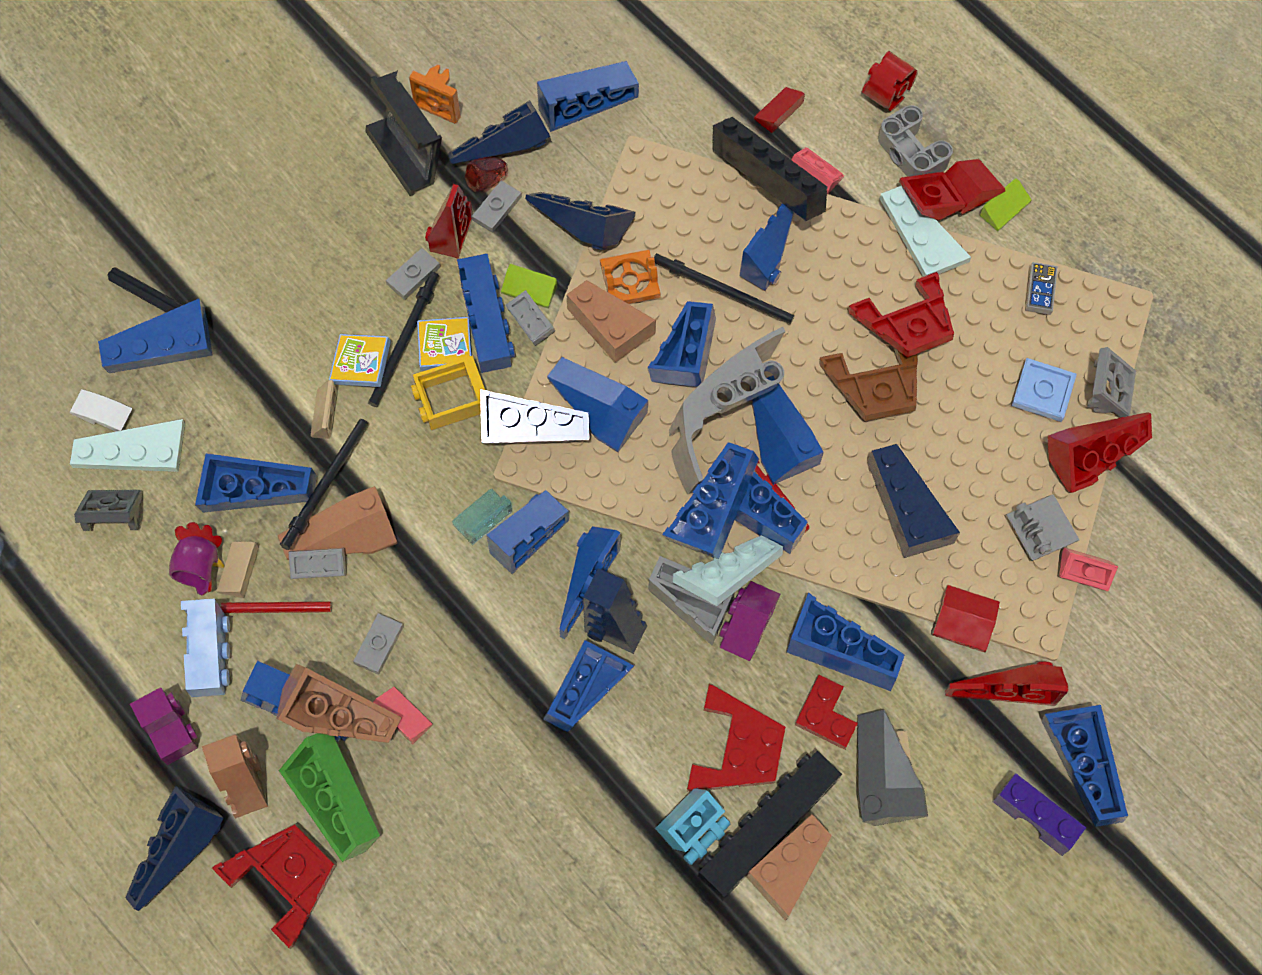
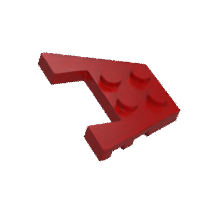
(912, 327)
(750, 750)
(292, 867)

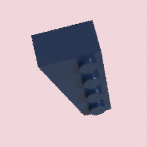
(910, 505)
(611, 612)

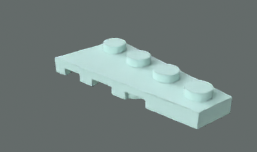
(923, 236)
(140, 448)
(725, 575)

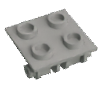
(1042, 527)

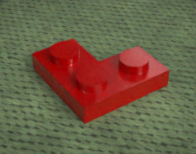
(820, 719)

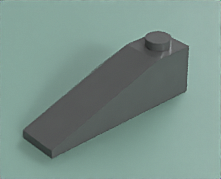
(886, 779)

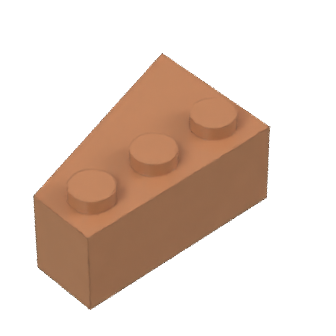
(609, 319)
(788, 866)

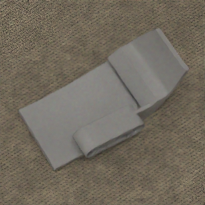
(703, 401)

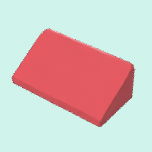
(818, 168)
(1087, 569)
(413, 722)

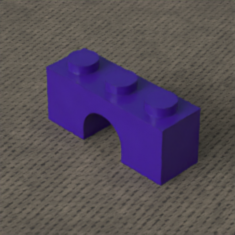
(1055, 825)

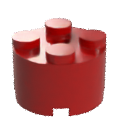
(889, 81)

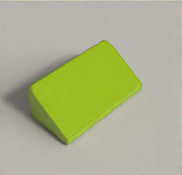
(1006, 205)
(538, 286)

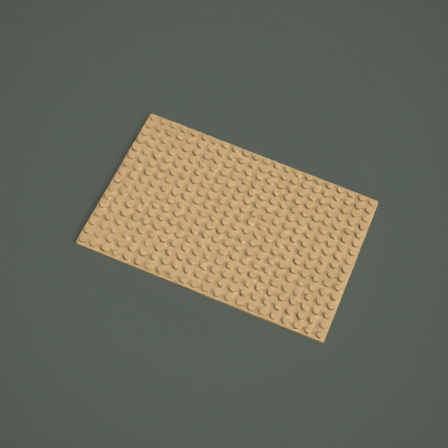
(961, 439)

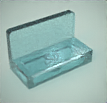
(482, 516)

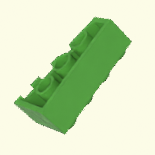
(330, 795)

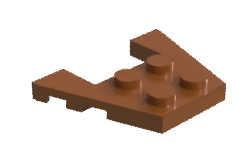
(877, 391)

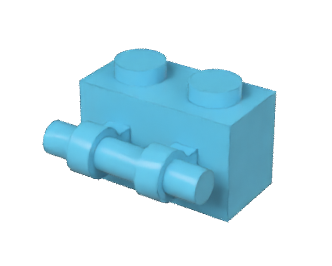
(690, 821)

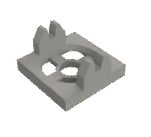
(1108, 367)

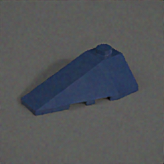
(518, 131)
(588, 223)
(183, 834)

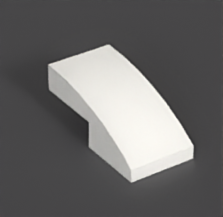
(101, 410)

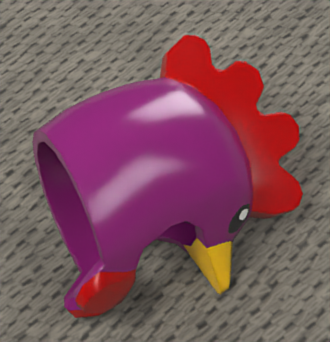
(195, 556)

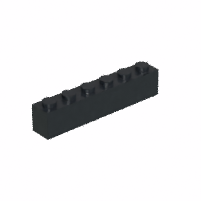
(770, 168)
(769, 825)

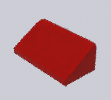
(780, 108)

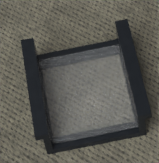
(404, 136)

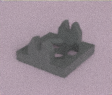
(106, 514)

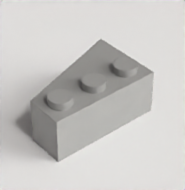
(692, 609)

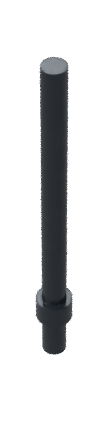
(678, 268)
(423, 297)
(299, 523)

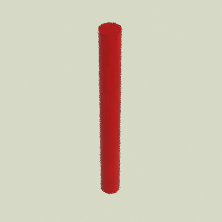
(276, 607)

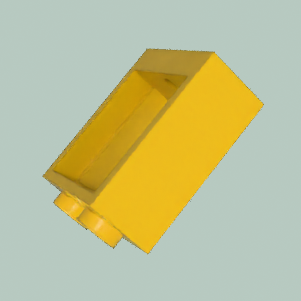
(442, 374)

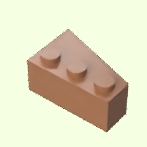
(235, 770)

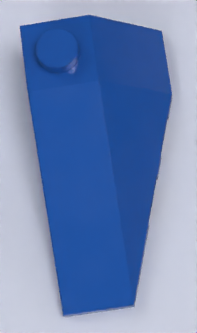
(765, 250)
(611, 406)
(783, 436)
(595, 551)

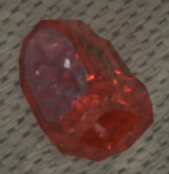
(485, 172)

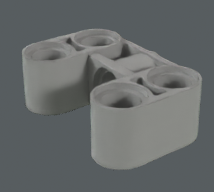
(906, 149)

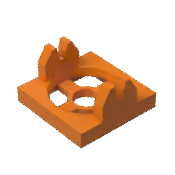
(437, 88)
(642, 257)

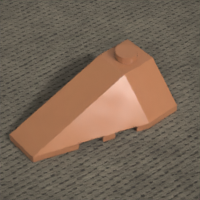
(352, 524)
(325, 707)

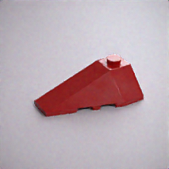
(450, 224)
(1090, 449)
(1028, 684)

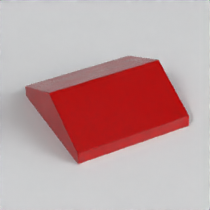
(973, 183)
(933, 194)
(966, 618)

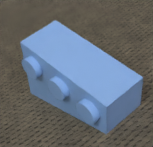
(205, 648)

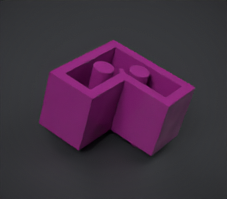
(750, 617)
(163, 722)

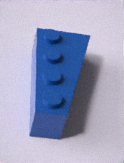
(249, 483)
(1088, 758)

